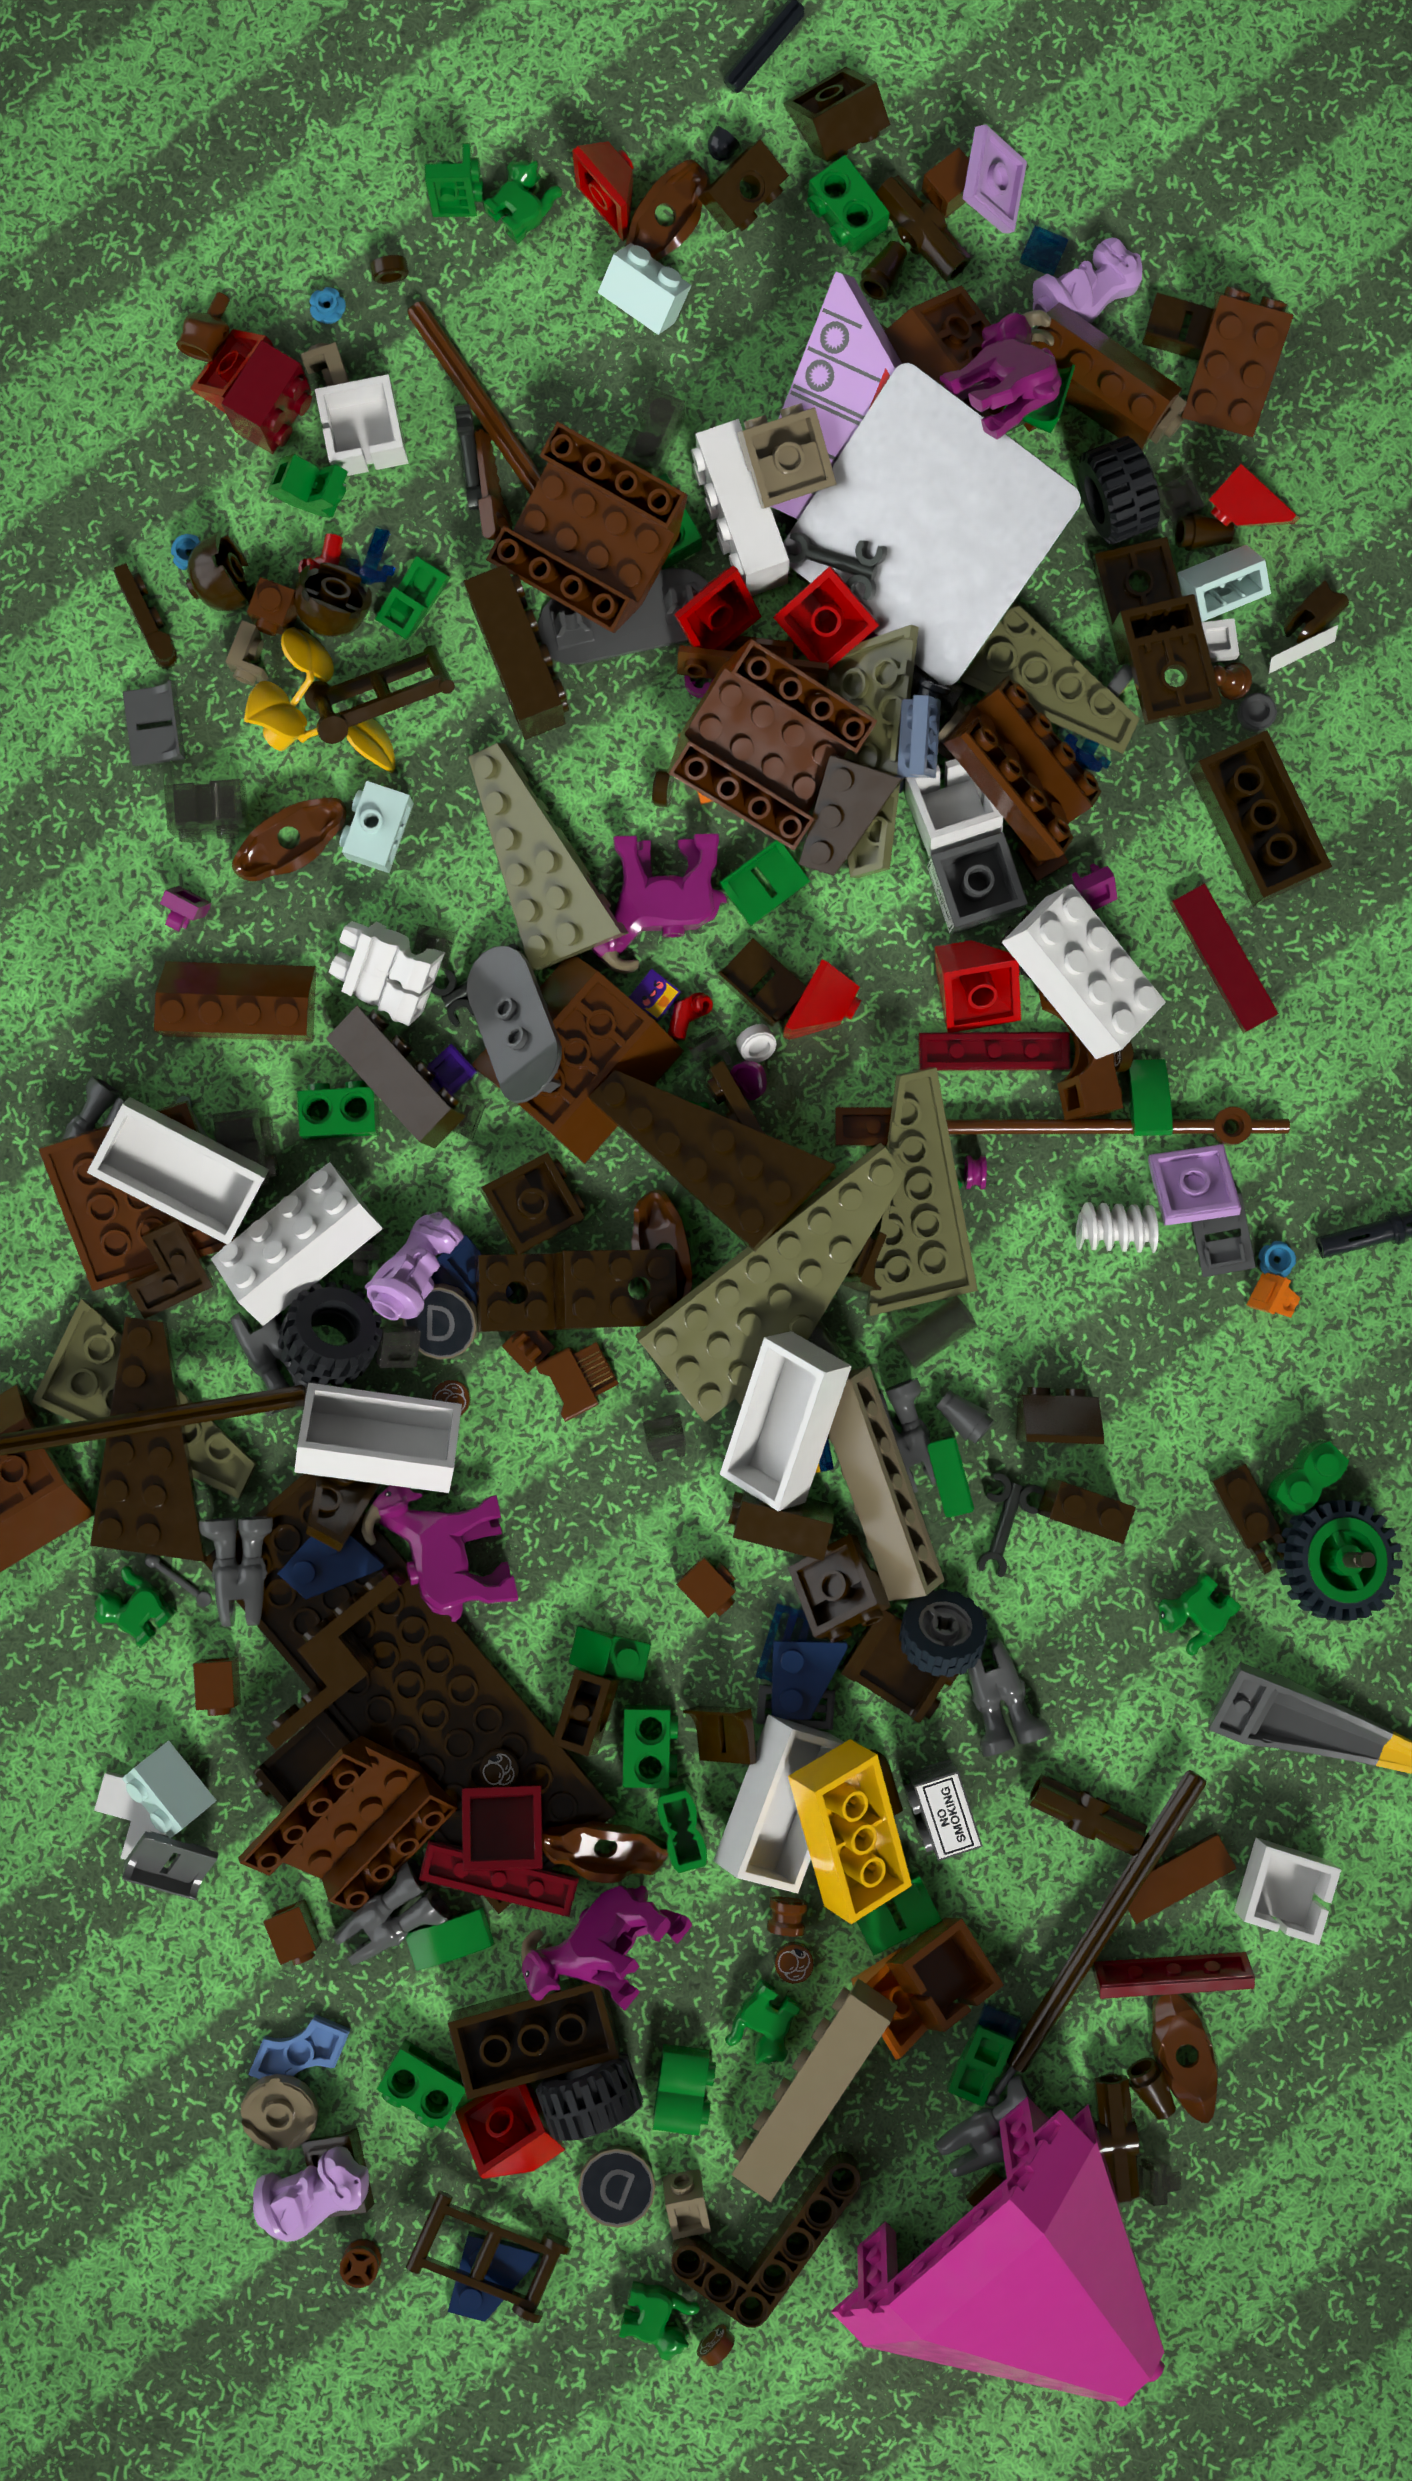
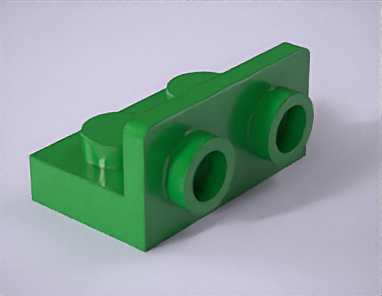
(455, 186)

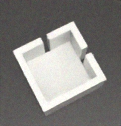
(364, 425)
(951, 814)
(1282, 1886)

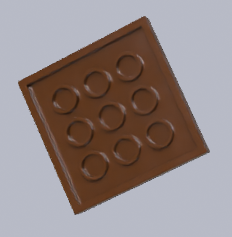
(104, 1219)

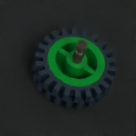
(1339, 1560)

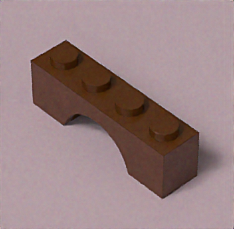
(1092, 1083)

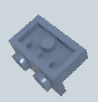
(919, 737)

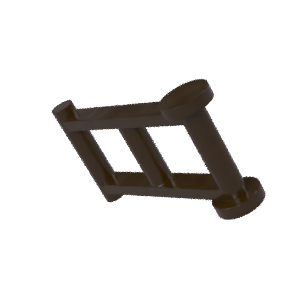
(334, 726)
(523, 2305)

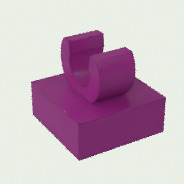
(1096, 888)
(184, 907)

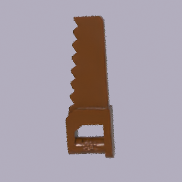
(491, 507)

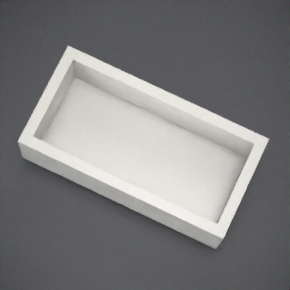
(732, 498)
(1084, 972)
(177, 1170)
(296, 1244)
(785, 1420)
(378, 1438)
(764, 1828)

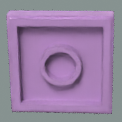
(994, 179)
(1194, 1184)

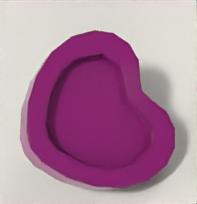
(750, 1078)

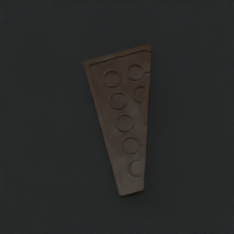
(728, 1167)
(147, 1476)

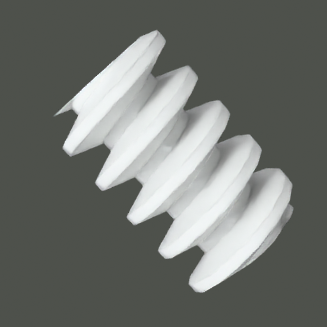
(1117, 1226)

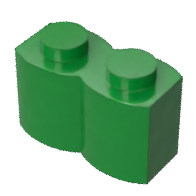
(1313, 1469)
(685, 1835)
(682, 2088)

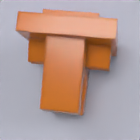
(1273, 1295)

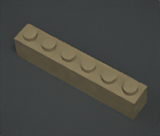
(882, 1491)
(814, 2089)

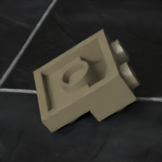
(786, 455)

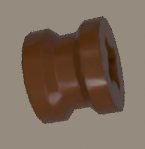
(787, 1916)
(354, 2269)

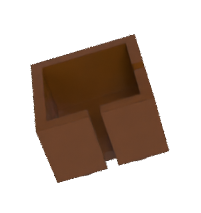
(942, 1968)

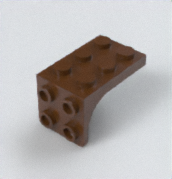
(1237, 361)

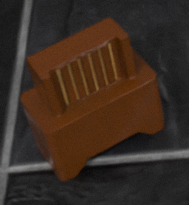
(579, 1378)

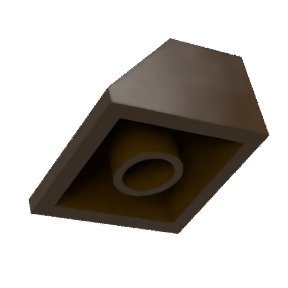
(839, 113)
(1059, 1418)

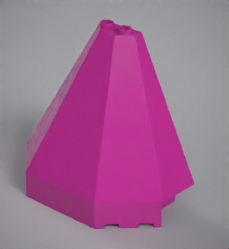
(1028, 2280)

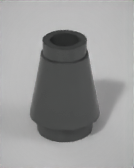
(966, 1417)

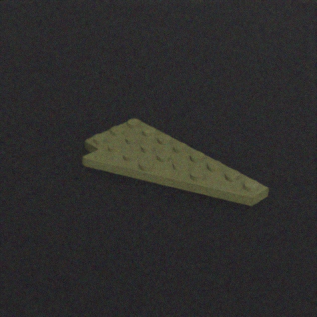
(717, 1329)

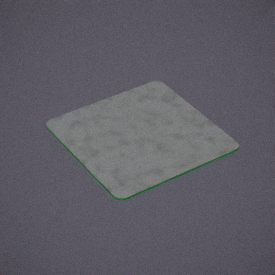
(951, 505)

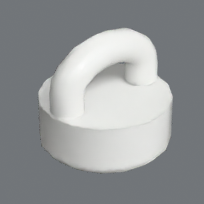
(756, 1043)

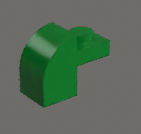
(308, 486)

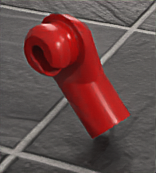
(330, 553)
(687, 1011)

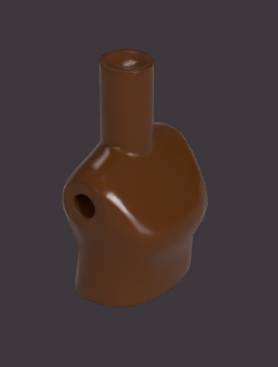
(205, 331)

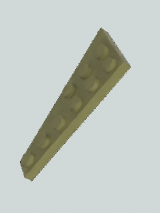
(1052, 679)
(876, 680)
(544, 876)
(924, 1223)
(82, 1388)

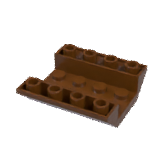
(942, 337)
(592, 530)
(766, 741)
(1023, 768)
(597, 1034)
(34, 1492)
(354, 1822)

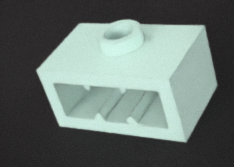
(644, 288)
(1226, 581)
(376, 826)
(168, 1790)

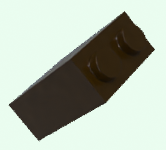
(1086, 1510)
(798, 1529)

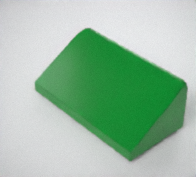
(950, 1477)

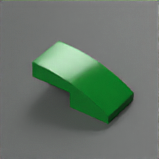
(413, 598)
(1150, 1098)
(451, 1940)
(979, 2065)

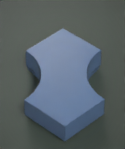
(314, 2046)

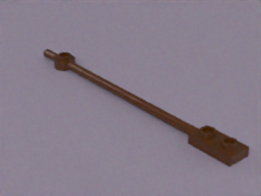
(871, 1126)

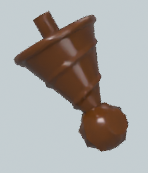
(1233, 680)

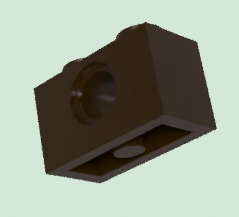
(723, 196)
(585, 1712)

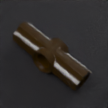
(923, 228)
(1087, 1815)
(1118, 2133)

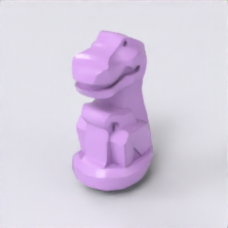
(1089, 290)
(406, 1278)
(299, 2203)

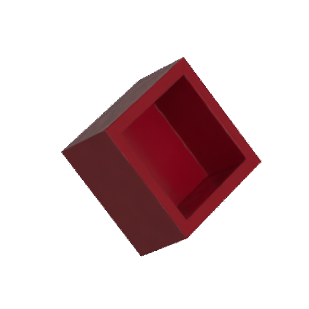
(267, 398)
(502, 1828)

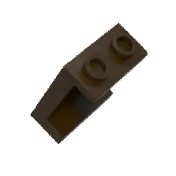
(884, 1669)
(301, 1758)

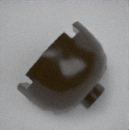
(214, 574)
(331, 600)

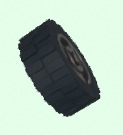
(960, 1634)

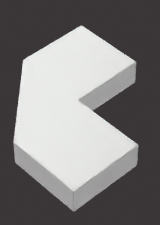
(116, 1801)

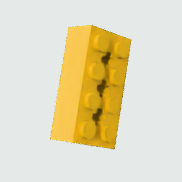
(850, 1830)

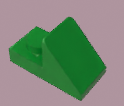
(609, 1654)

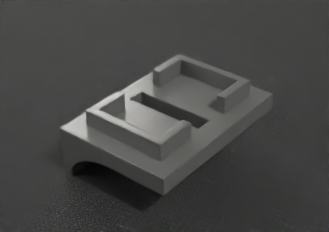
(154, 706)
(1224, 1254)
(184, 1874)

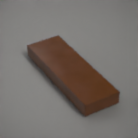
(1181, 1876)

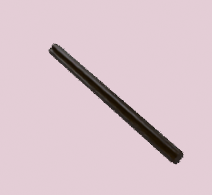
(152, 1419)
(1106, 1921)

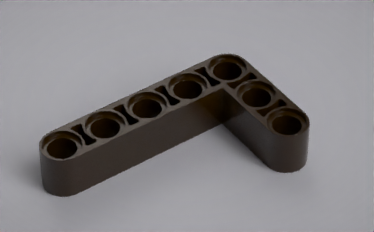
(777, 2250)

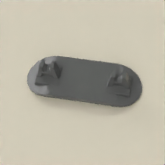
(579, 640)
(514, 1023)

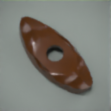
(678, 191)
(264, 856)
(659, 1223)
(575, 1846)
(1174, 2025)

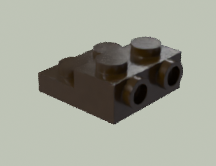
(533, 1203)
(839, 1590)

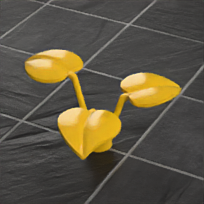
(284, 723)

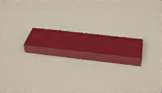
(1224, 958)
(994, 1051)
(532, 1888)
(1173, 1975)

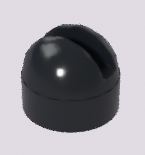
(722, 144)

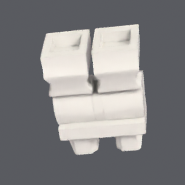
(378, 966)

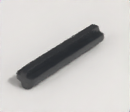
(764, 45)

